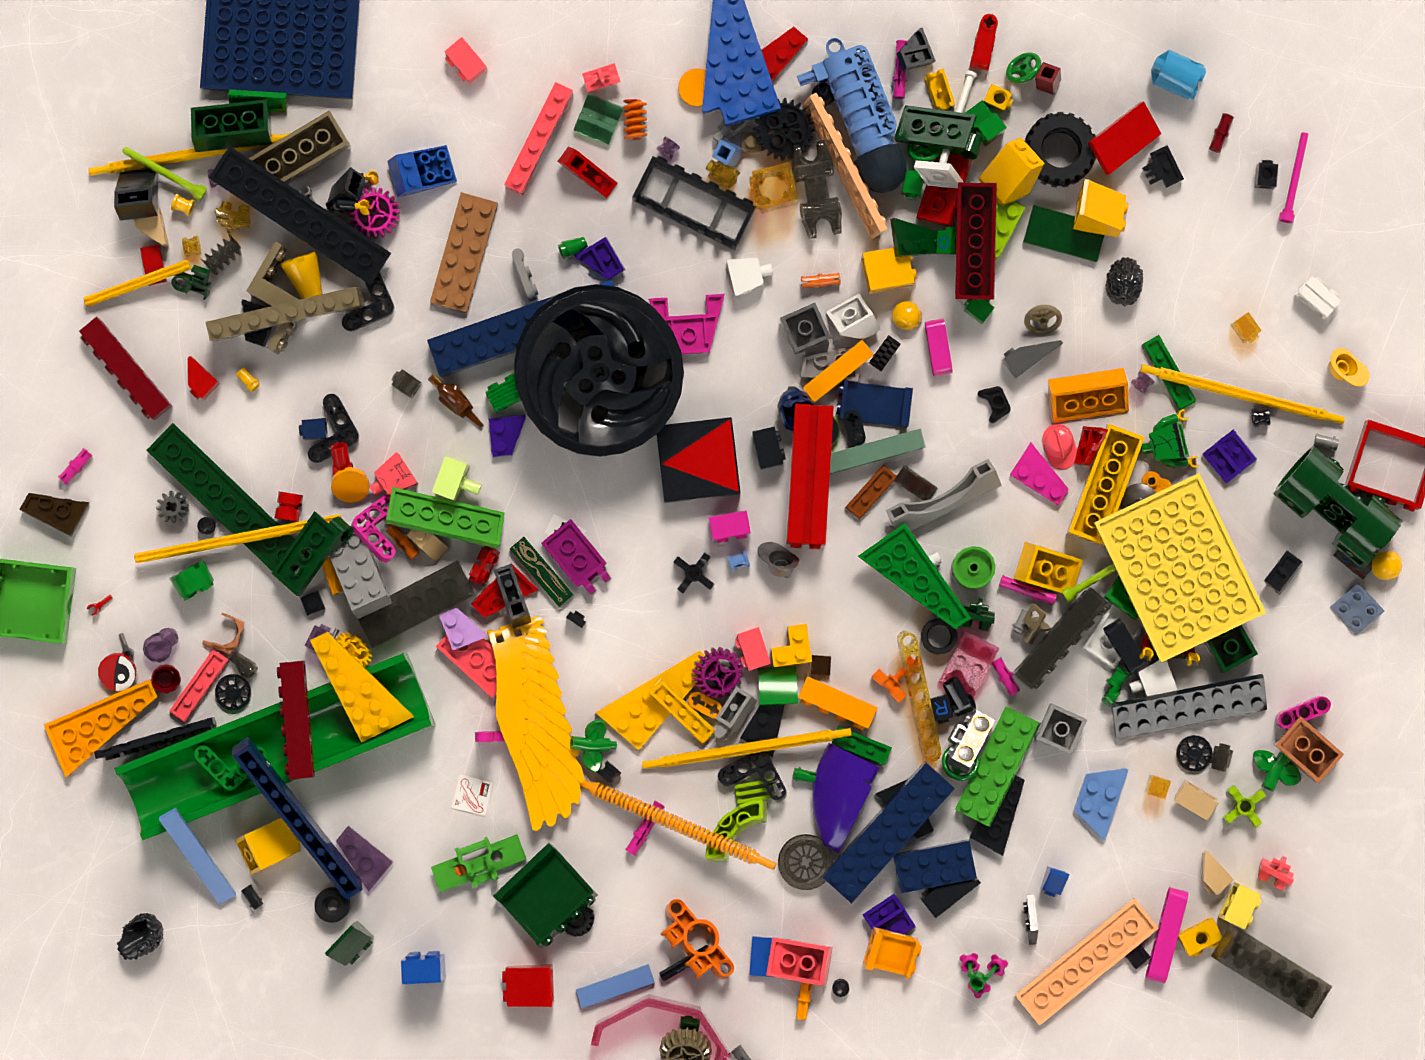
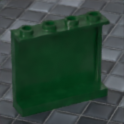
(546, 895)

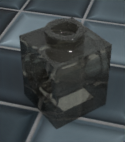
(406, 383)

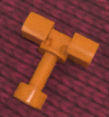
(891, 682)

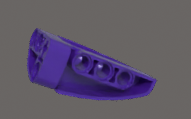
(839, 793)

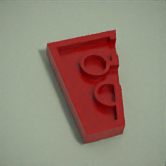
(491, 599)

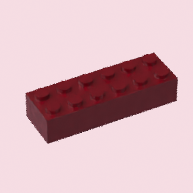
(976, 240)

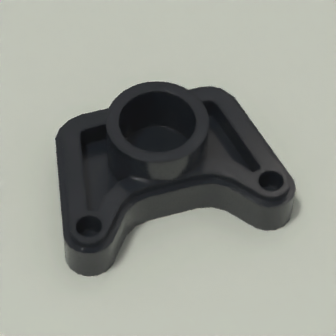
(997, 402)

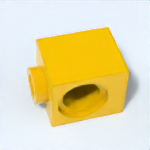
(993, 91)

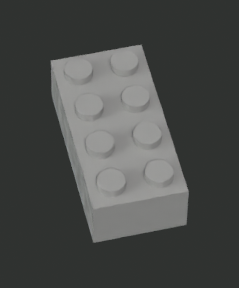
(360, 577)

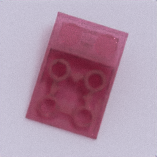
(970, 662)

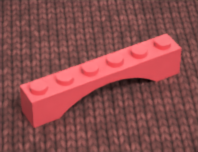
(538, 138)

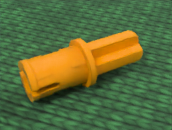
(331, 576)
(803, 1000)

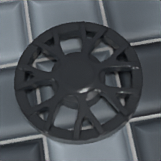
(232, 692)
(1194, 753)

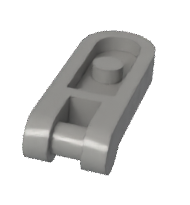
(524, 273)

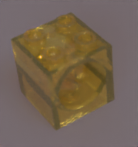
(782, 172)

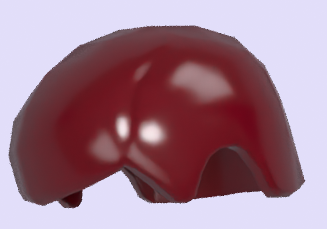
(165, 678)

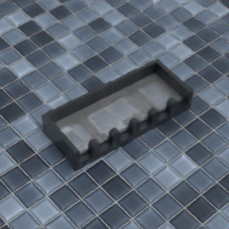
(694, 202)

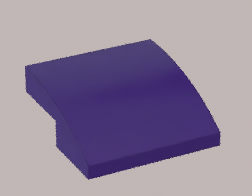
(1229, 456)
(889, 916)

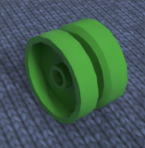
(984, 571)

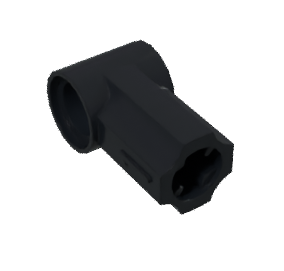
(960, 700)

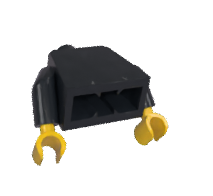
(348, 190)

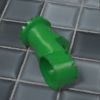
(1115, 681)

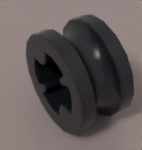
(207, 531)
(835, 989)

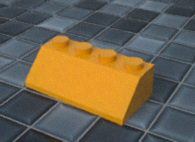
(1088, 395)

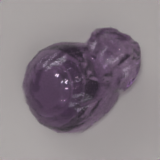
(159, 645)

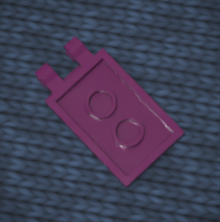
(576, 556)

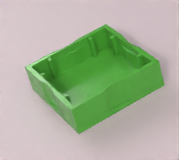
(35, 600)

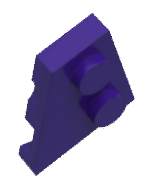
(602, 259)
(505, 433)

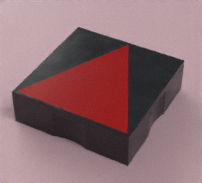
(698, 460)

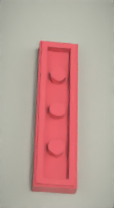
(199, 685)

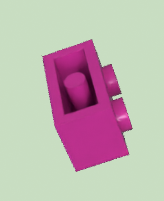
(729, 526)

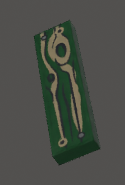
(541, 571)

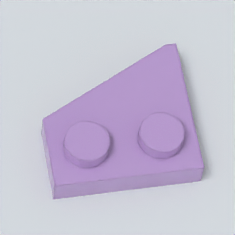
(460, 629)

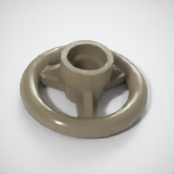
(1042, 315)

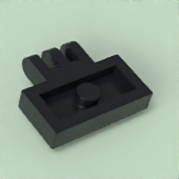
(1163, 167)

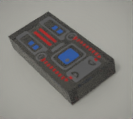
(1361, 573)

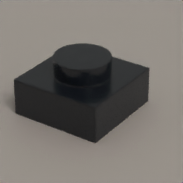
(312, 603)
(576, 618)

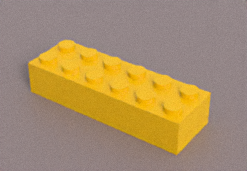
(1105, 482)

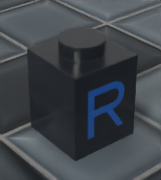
(941, 708)

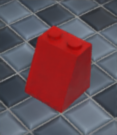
(528, 986)

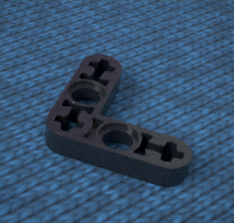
(374, 307)
(342, 429)
(761, 768)

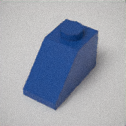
(1054, 881)

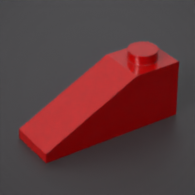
(587, 171)

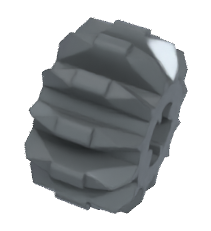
(170, 513)

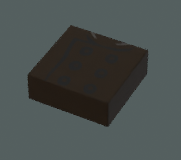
(820, 665)

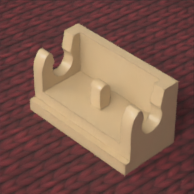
(1196, 800)

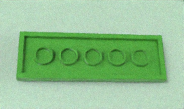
(445, 517)
(998, 766)

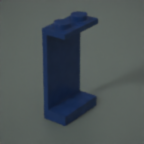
(875, 403)

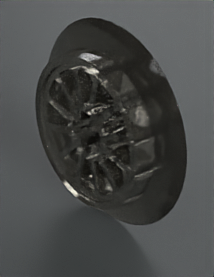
(785, 854)

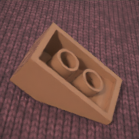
(1309, 750)

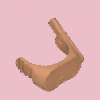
(227, 648)

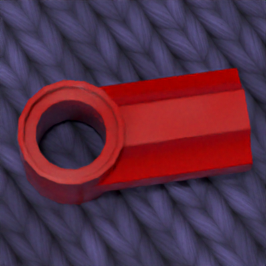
(340, 457)

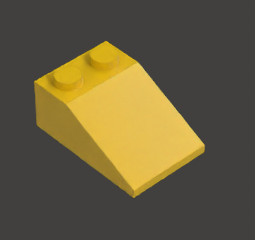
(1047, 568)

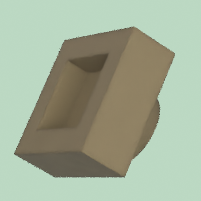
(748, 142)

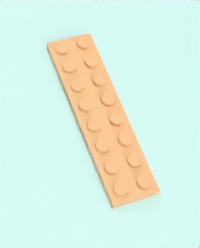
(844, 166)
(1086, 961)

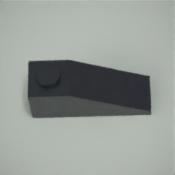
(512, 596)
(944, 896)

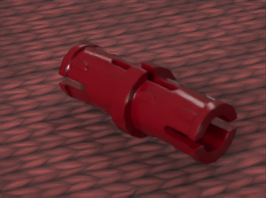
(1221, 132)

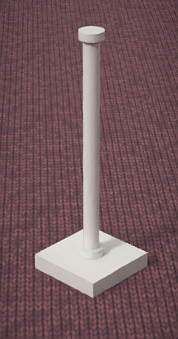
(942, 173)

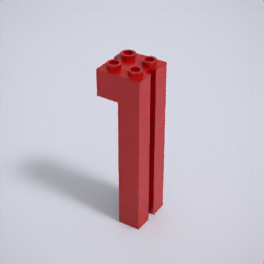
(810, 476)

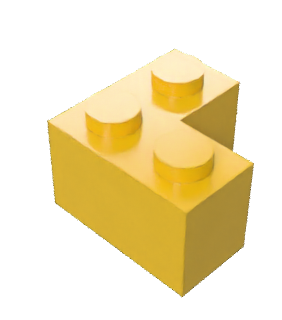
(797, 652)

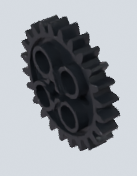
(780, 116)

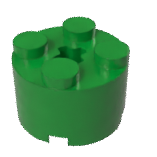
(191, 580)

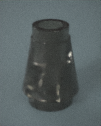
(244, 665)

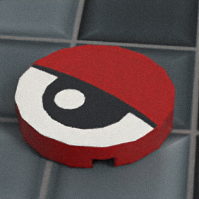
(117, 672)

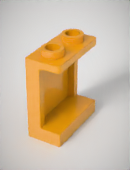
(892, 952)

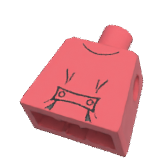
(393, 474)

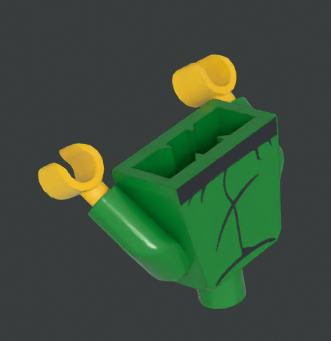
(1169, 442)

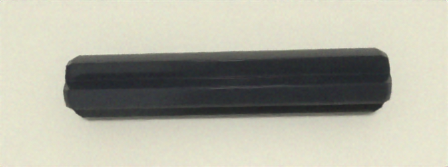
(678, 966)

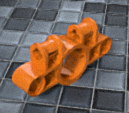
(677, 932)

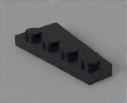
(997, 834)

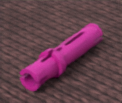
(900, 75)
(1027, 590)
(642, 832)

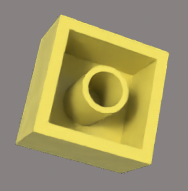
(1240, 906)

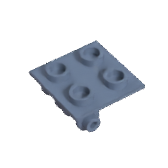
(1357, 608)

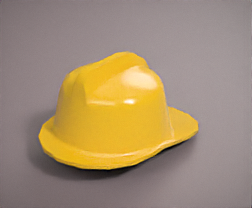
(1348, 368)

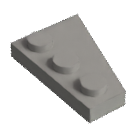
(815, 364)

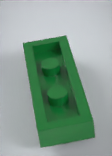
(276, 101)
(863, 746)

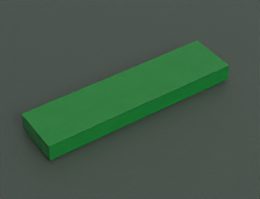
(1161, 357)

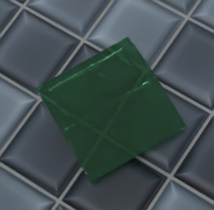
(598, 118)

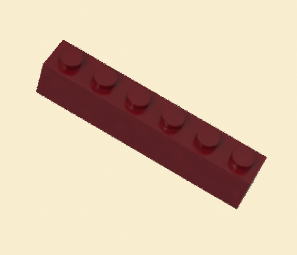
(125, 368)
(296, 719)

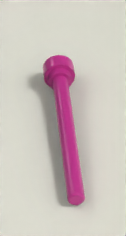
(1287, 214)

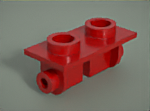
(481, 573)

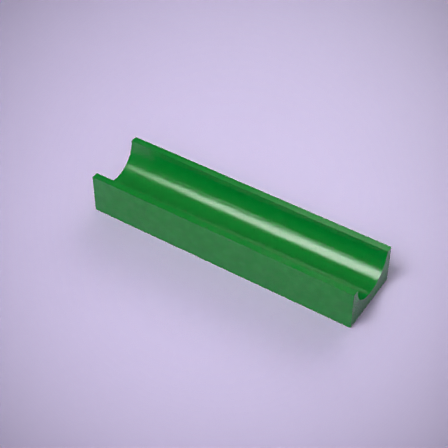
(175, 780)

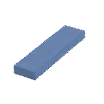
(615, 986)

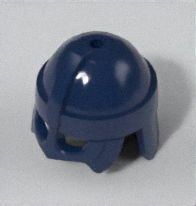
(787, 405)

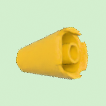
(304, 274)

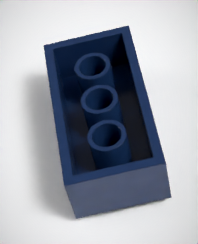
(934, 866)

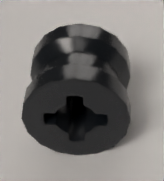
(824, 91)
(1260, 416)
(609, 772)

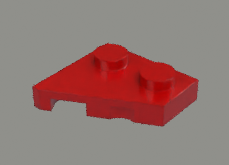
(1089, 444)

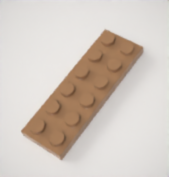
(463, 252)

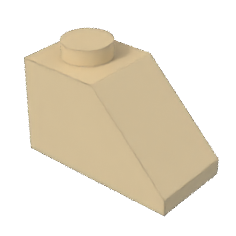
(153, 227)
(429, 544)
(1214, 875)

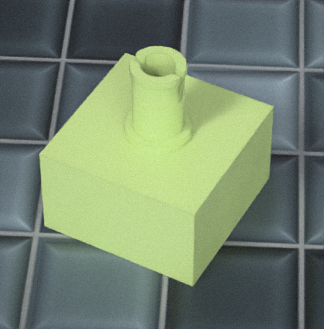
(453, 479)

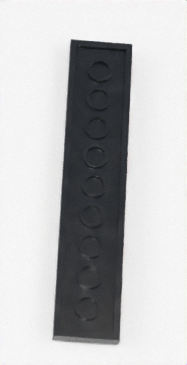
(299, 215)

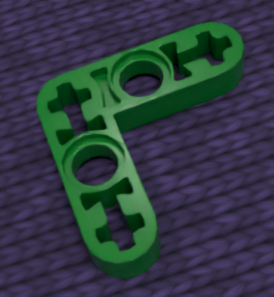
(226, 772)

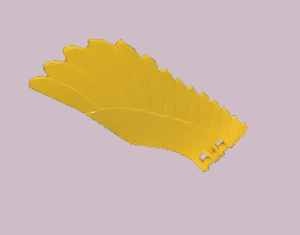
(534, 722)

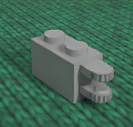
(734, 713)

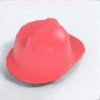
(1059, 446)

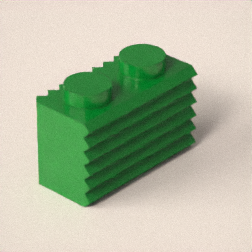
(504, 394)

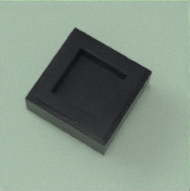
(1137, 956)

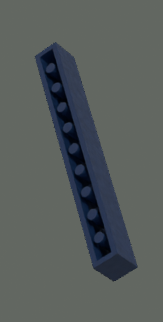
(297, 818)

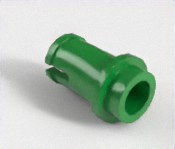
(803, 775)

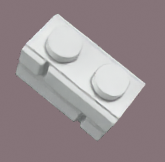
(1318, 297)

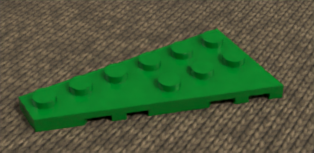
(909, 567)

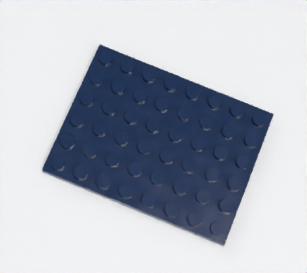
(281, 46)

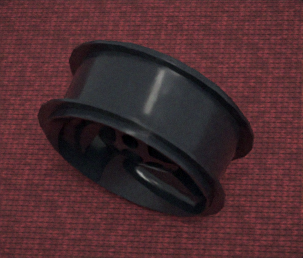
(631, 415)

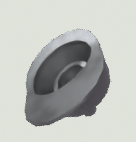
(779, 559)

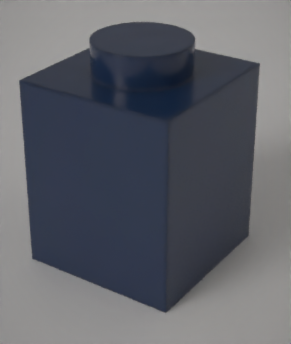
(313, 429)

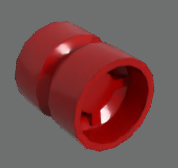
(288, 506)

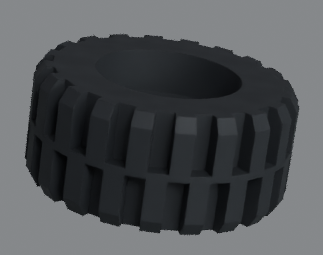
(1079, 132)

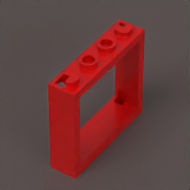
(1370, 425)

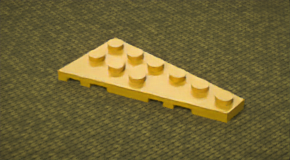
(364, 698)

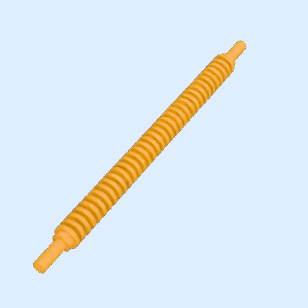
(683, 826)

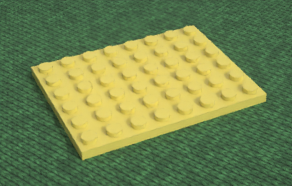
(1179, 567)

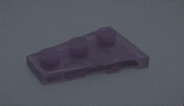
(364, 857)

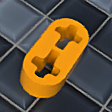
(707, 700)

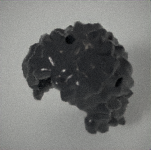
(1124, 282)
(140, 936)

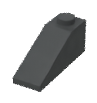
(1025, 357)

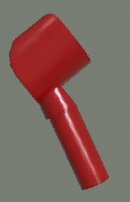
(98, 606)

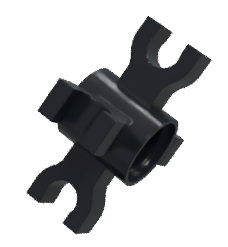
(701, 578)

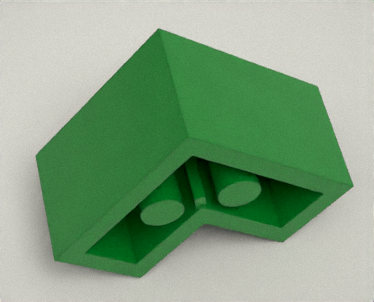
(987, 124)

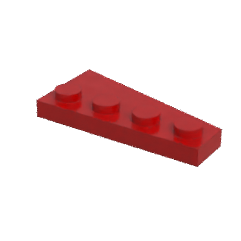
(782, 51)

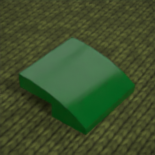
(777, 686)

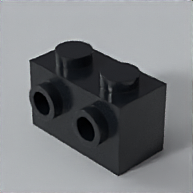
(768, 448)

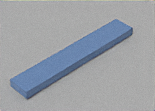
(197, 856)

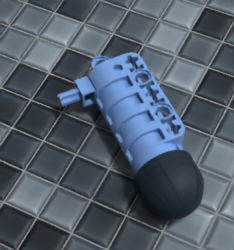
(879, 160)

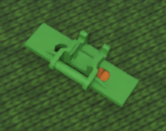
(480, 869)

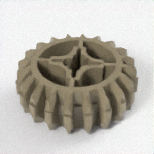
(685, 1045)

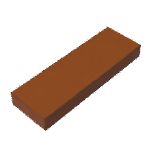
(871, 492)

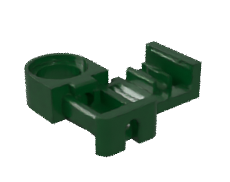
(196, 283)

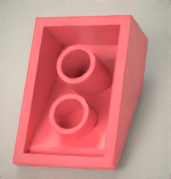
(799, 961)

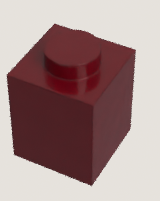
(1048, 78)

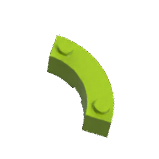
(735, 822)

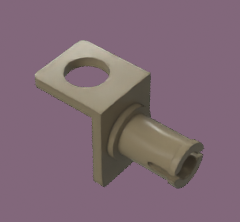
(1035, 624)

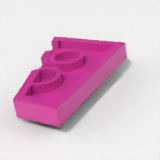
(1039, 476)

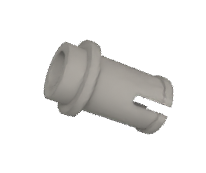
(1327, 442)
(1019, 626)

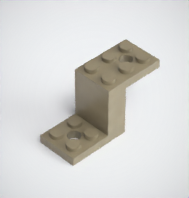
(272, 295)

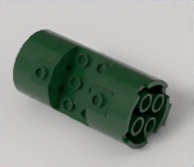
(1361, 525)

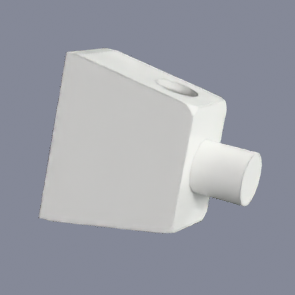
(747, 274)
(1154, 679)

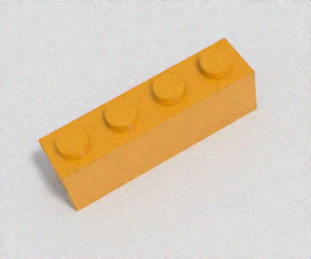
(837, 702)

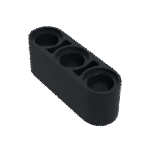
(1125, 646)

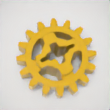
(356, 648)

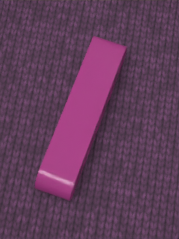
(1167, 935)

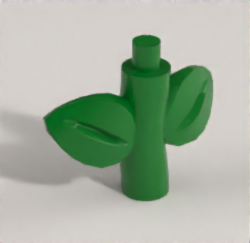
(593, 745)
(1276, 768)

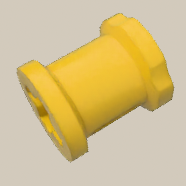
(182, 205)

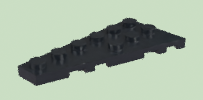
(150, 741)

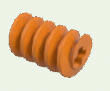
(635, 119)

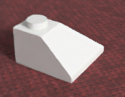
(854, 318)

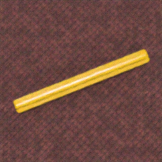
(137, 283)

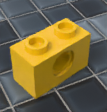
(1188, 937)

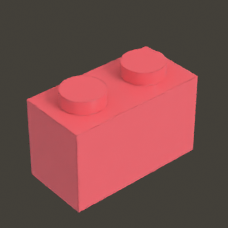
(465, 60)
(753, 649)

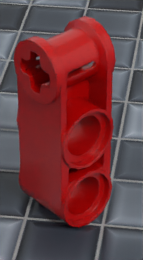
(984, 43)

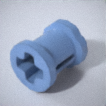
(738, 561)

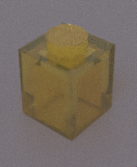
(1246, 328)
(1157, 786)

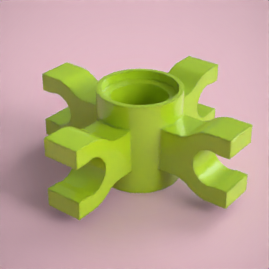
(1233, 814)

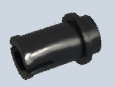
(252, 897)

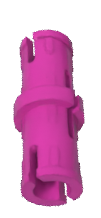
(75, 466)
(1005, 676)

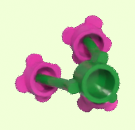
(978, 980)

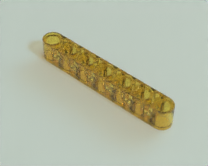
(925, 702)

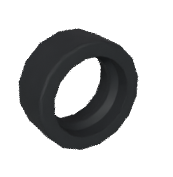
(924, 637)

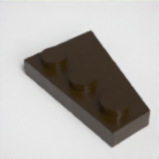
(55, 512)

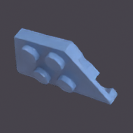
(1099, 798)

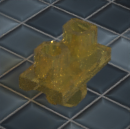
(722, 173)
(233, 219)

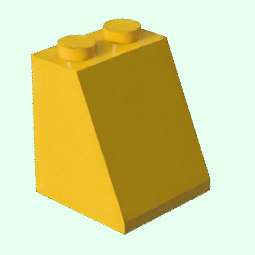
(1013, 170)
(1100, 210)
(886, 271)
(268, 845)

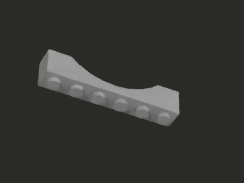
(977, 482)

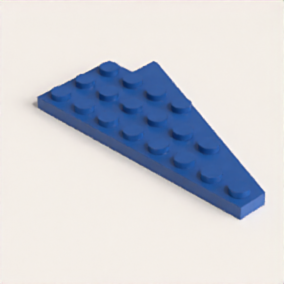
(735, 67)

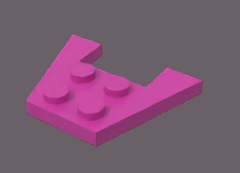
(692, 332)

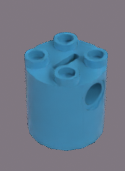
(1177, 74)

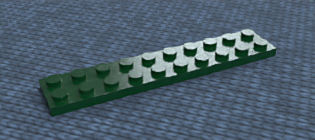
(219, 493)

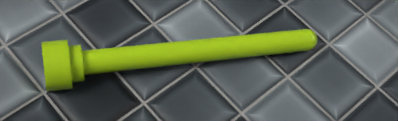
(196, 190)
(1071, 593)

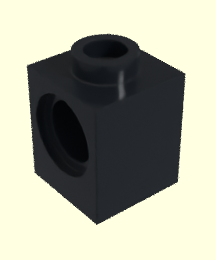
(1260, 181)

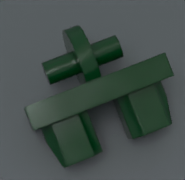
(979, 612)

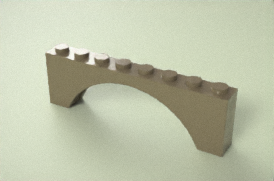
(285, 313)

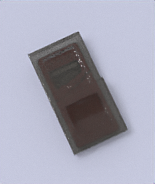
(915, 483)

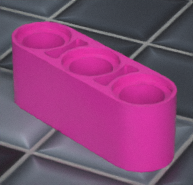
(938, 347)
(1312, 711)

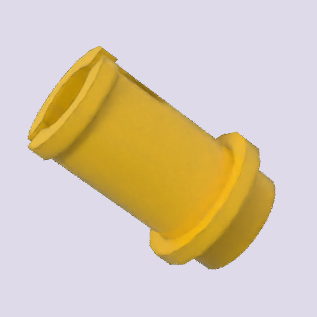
(251, 383)

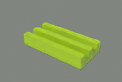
(738, 794)

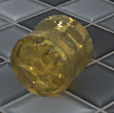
(191, 246)

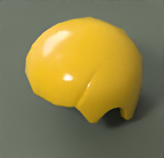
(907, 315)
(1387, 565)

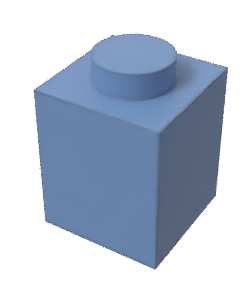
(727, 153)

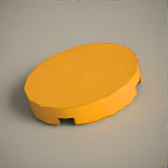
(692, 87)
(350, 485)

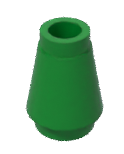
(572, 247)

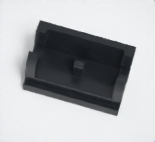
(1283, 572)

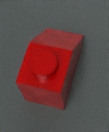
(200, 380)

